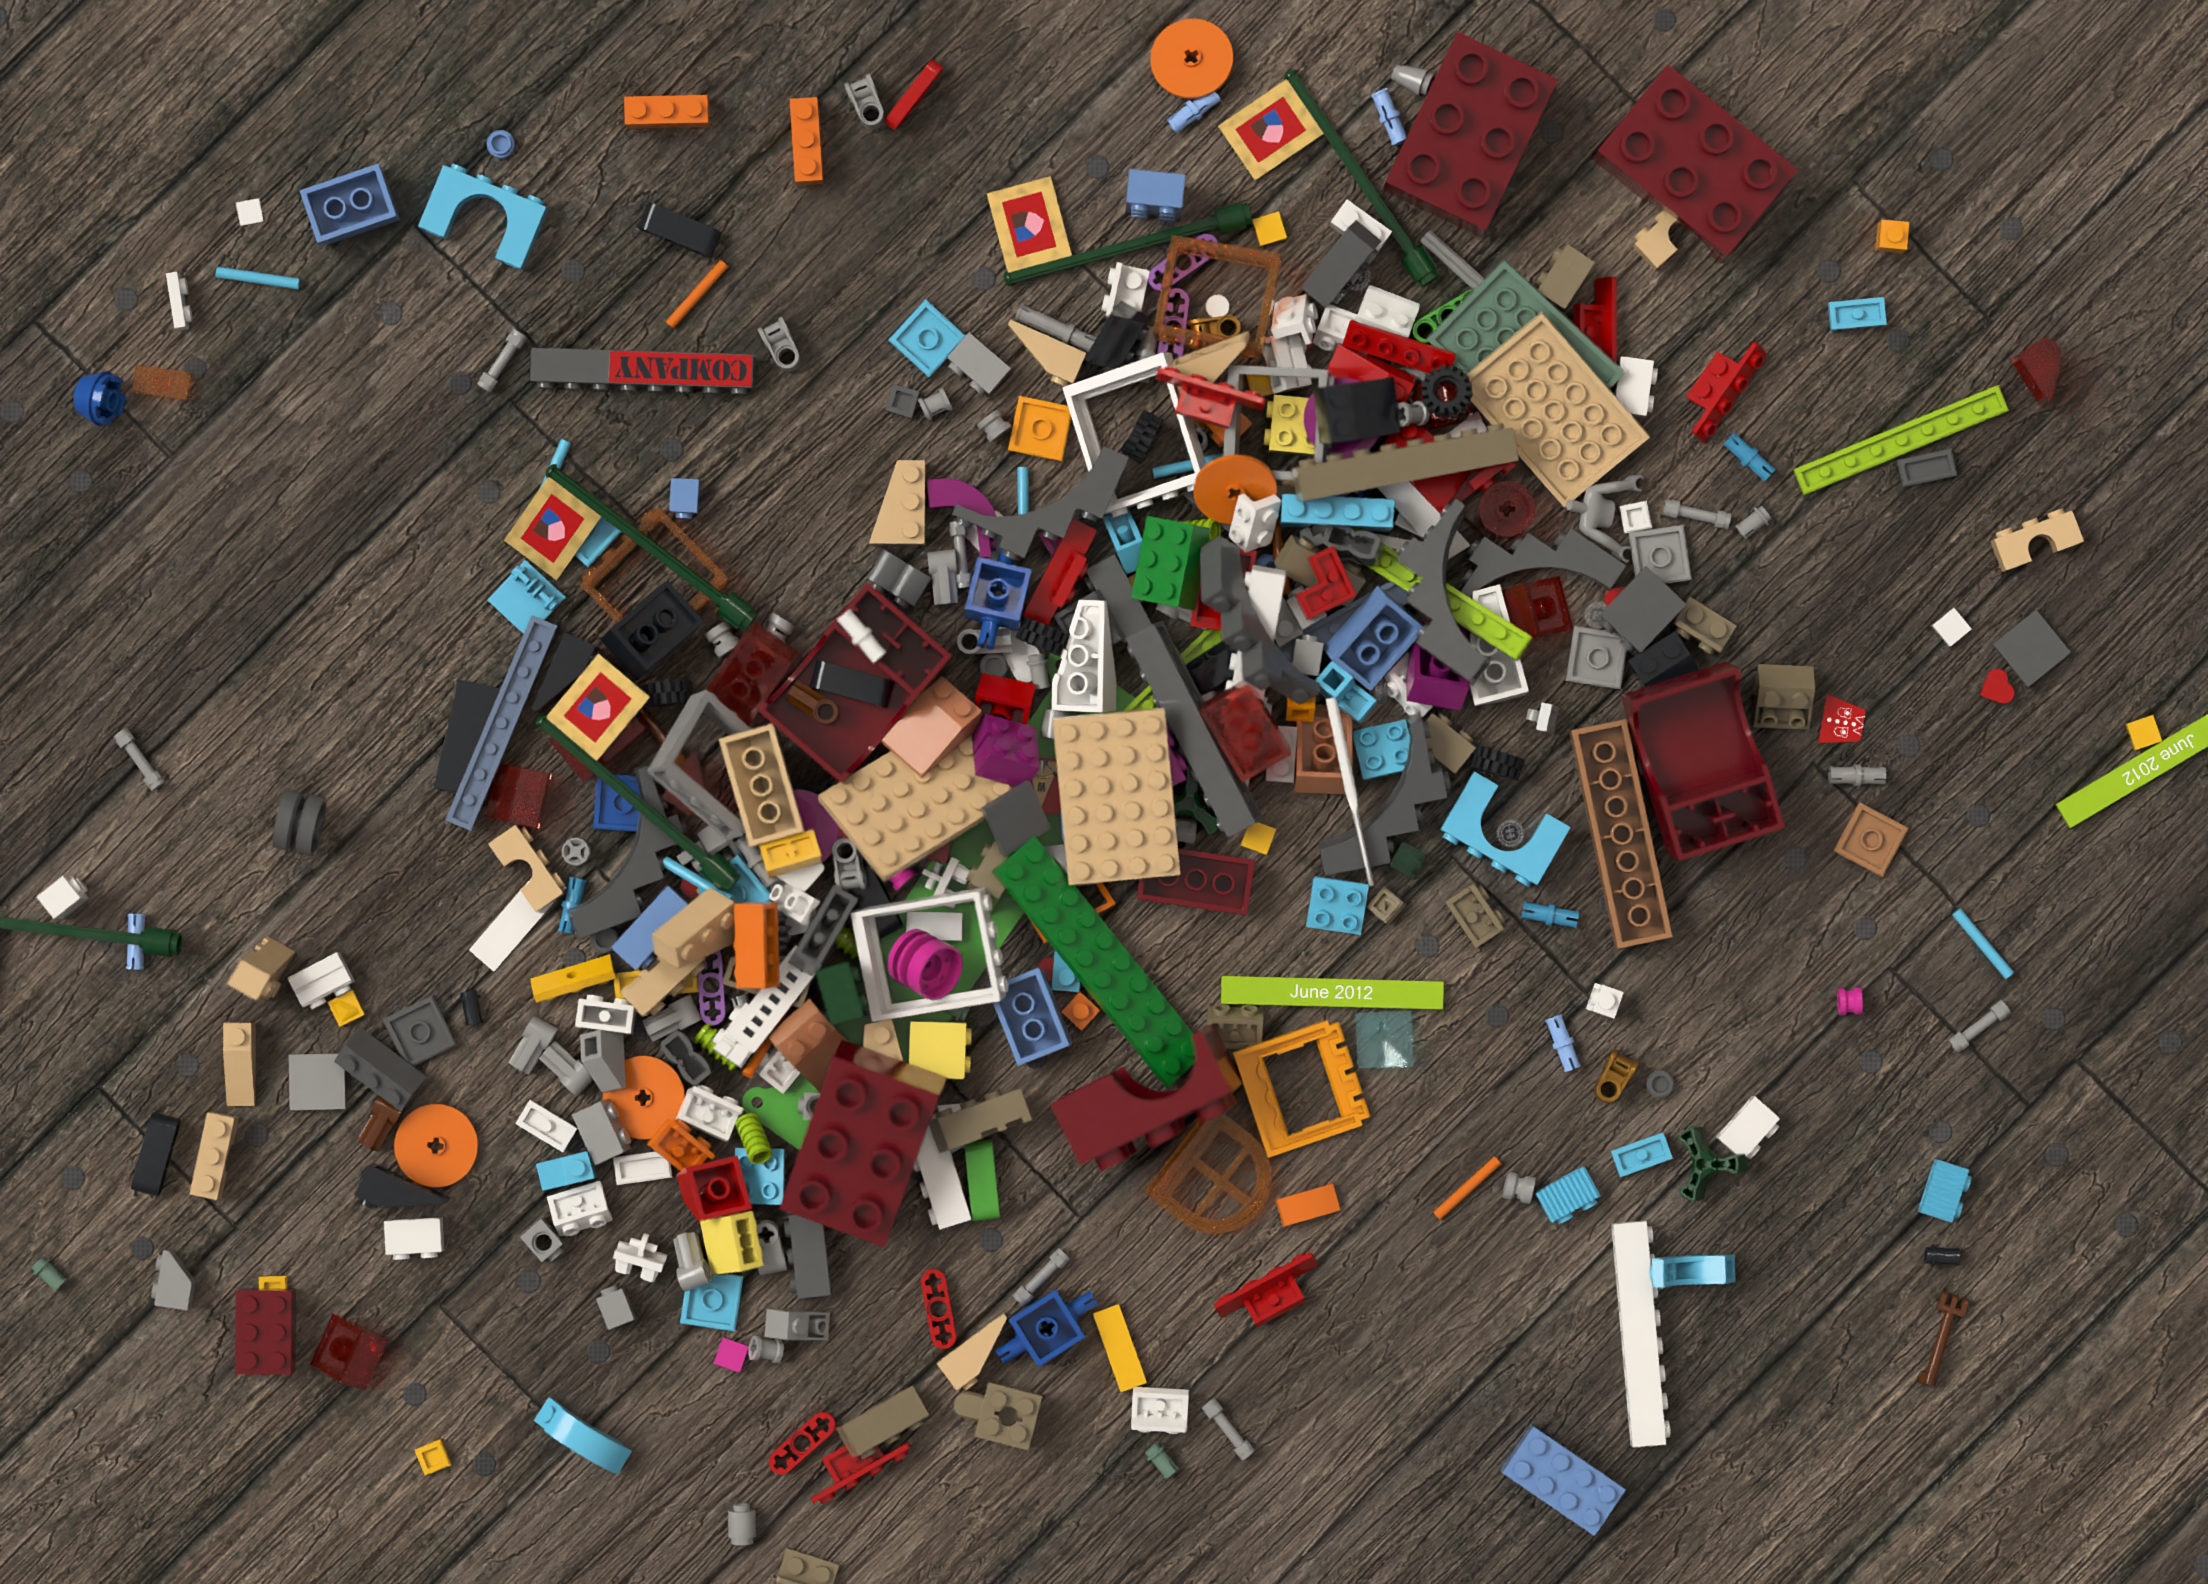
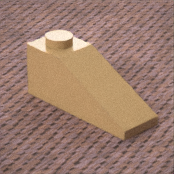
(1054, 356)
(1212, 359)
(240, 1063)
(967, 1359)

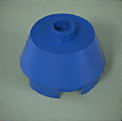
(99, 397)

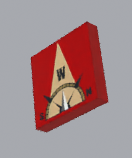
(1047, 786)

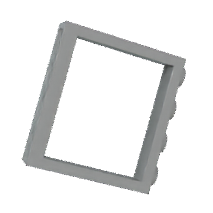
(1235, 378)
(679, 782)

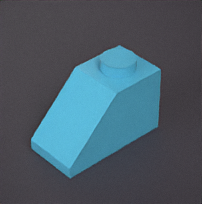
(1125, 540)
(566, 1170)

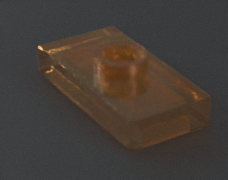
(161, 382)

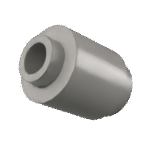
(741, 1524)

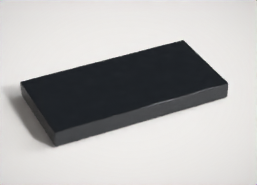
(466, 723)

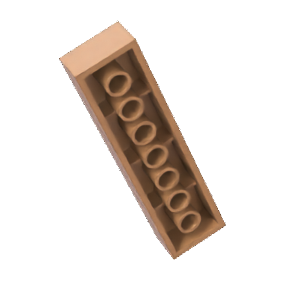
(1620, 834)

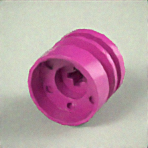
(925, 964)

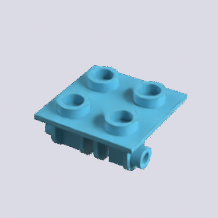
(525, 595)
(1382, 749)
(1337, 905)
(766, 1180)

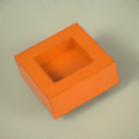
(1080, 1011)

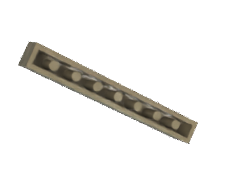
(1404, 464)

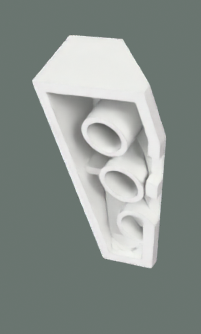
(1087, 666)
(1504, 675)

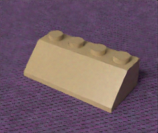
(762, 785)

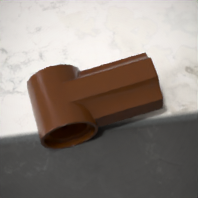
(811, 702)
(379, 1125)

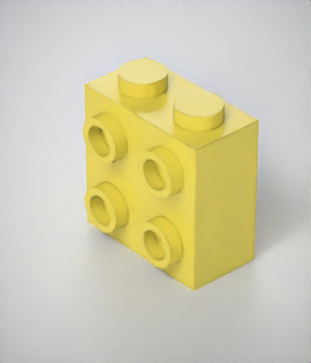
(1287, 426)
(940, 1047)
(732, 1243)

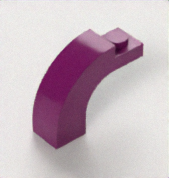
(949, 492)

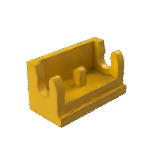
(790, 853)

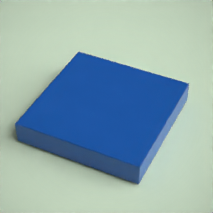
(612, 810)

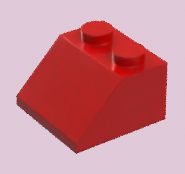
(1005, 698)
(714, 1189)

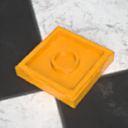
(1040, 428)

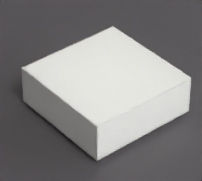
(1635, 517)
(1951, 627)

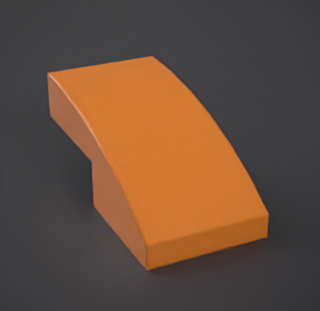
(1307, 1205)

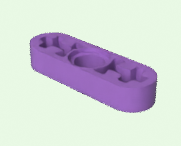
(1182, 274)
(1183, 308)
(719, 1005)

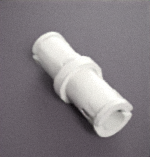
(861, 635)

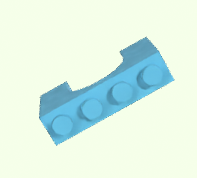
(457, 188)
(1341, 511)
(1464, 826)

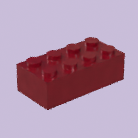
(1203, 883)

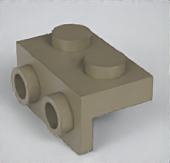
(1475, 915)

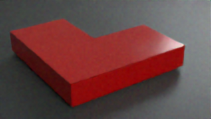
(1332, 587)

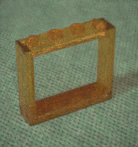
(1222, 252)
(613, 556)

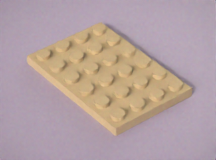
(1560, 410)
(1116, 796)
(904, 817)

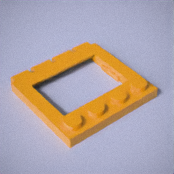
(1263, 1098)

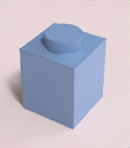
(684, 497)

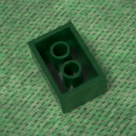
(842, 992)

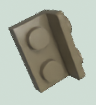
(1704, 626)
(1237, 1025)
(806, 1569)

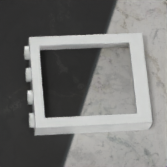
(1076, 399)
(874, 967)

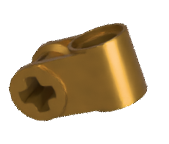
(1214, 324)
(1615, 1075)

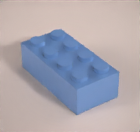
(1562, 1480)

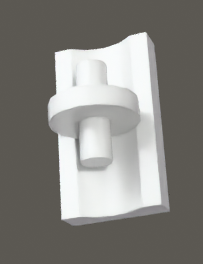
(953, 871)
(794, 903)
(640, 1254)

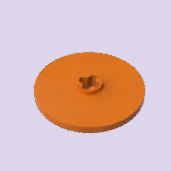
(1193, 38)
(1217, 477)
(659, 1082)
(417, 1157)

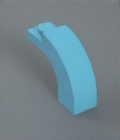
(1692, 1270)
(582, 1437)

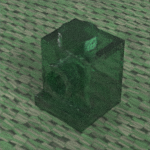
(1407, 860)

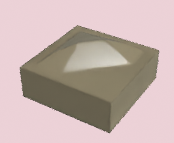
(1386, 905)

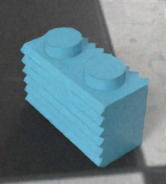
(1944, 1191)
(1567, 1195)

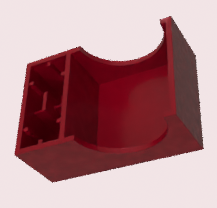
(1469, 134)
(1694, 162)
(910, 661)
(1701, 762)
(1116, 1109)
(862, 1143)

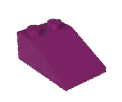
(1431, 681)

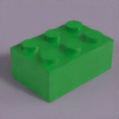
(1170, 563)

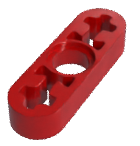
(914, 95)
(942, 1286)
(791, 1462)

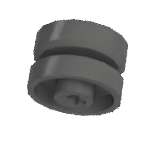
(299, 822)

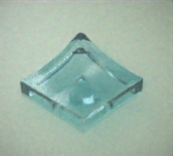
(1384, 1039)

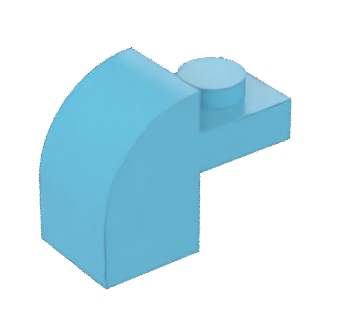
(1350, 697)

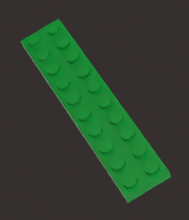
(1098, 960)

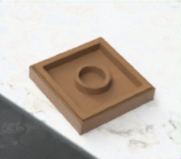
(1870, 839)

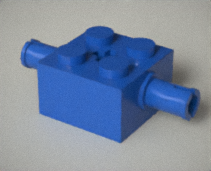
(992, 610)
(1044, 1345)

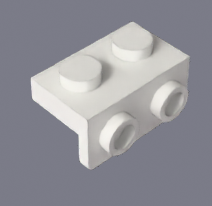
(1294, 316)
(1254, 522)
(709, 1112)
(1159, 1410)

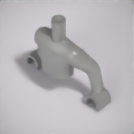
(1599, 512)

